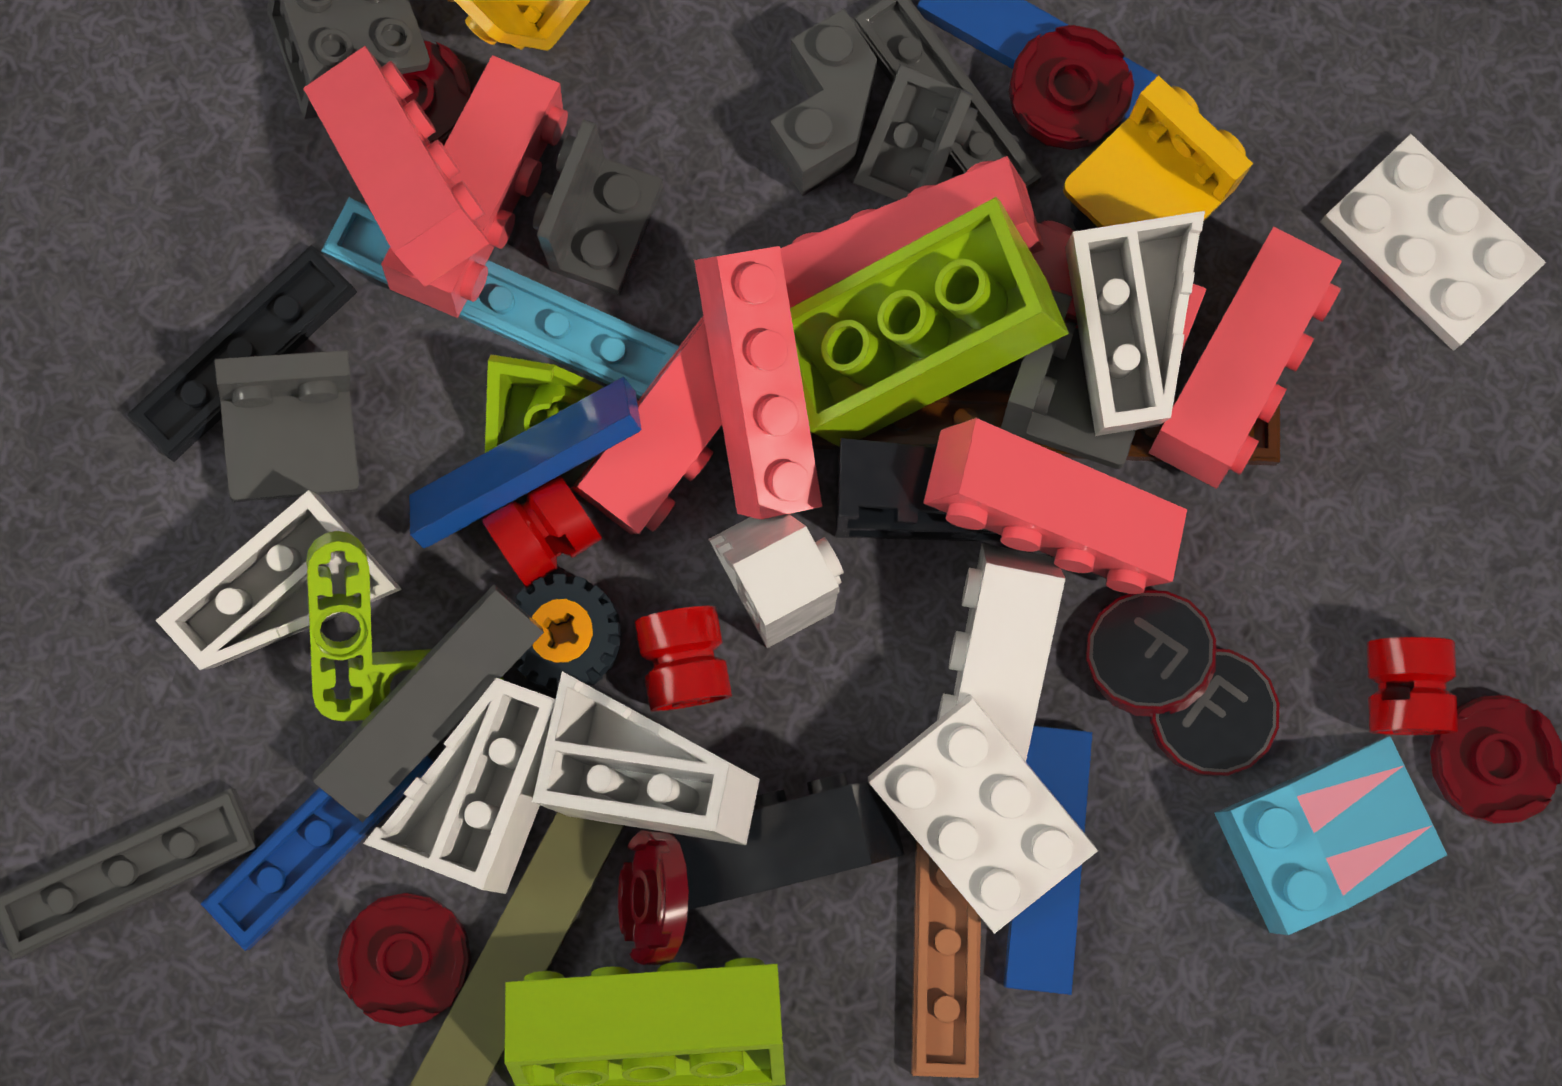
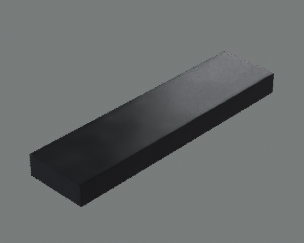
(270, 324)

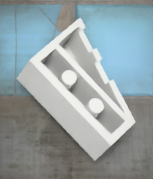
(1131, 315)
(779, 574)
(263, 589)
(1006, 638)
(635, 773)
(477, 796)

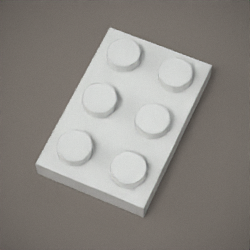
(1432, 242)
(982, 814)

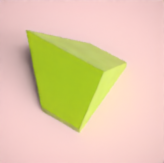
(526, 394)

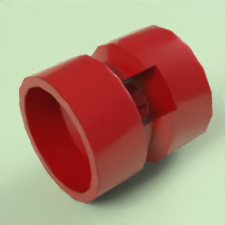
(541, 530)
(683, 657)
(1415, 663)

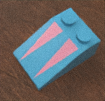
(1330, 837)

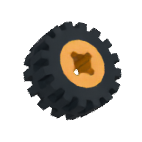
(583, 646)

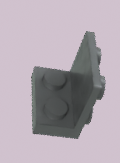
(326, 32)
(595, 213)
(1053, 401)
(287, 425)

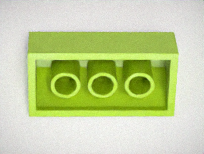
(922, 324)
(647, 1027)

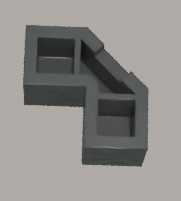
(825, 130)

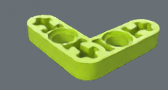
(372, 671)

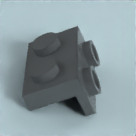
(915, 134)

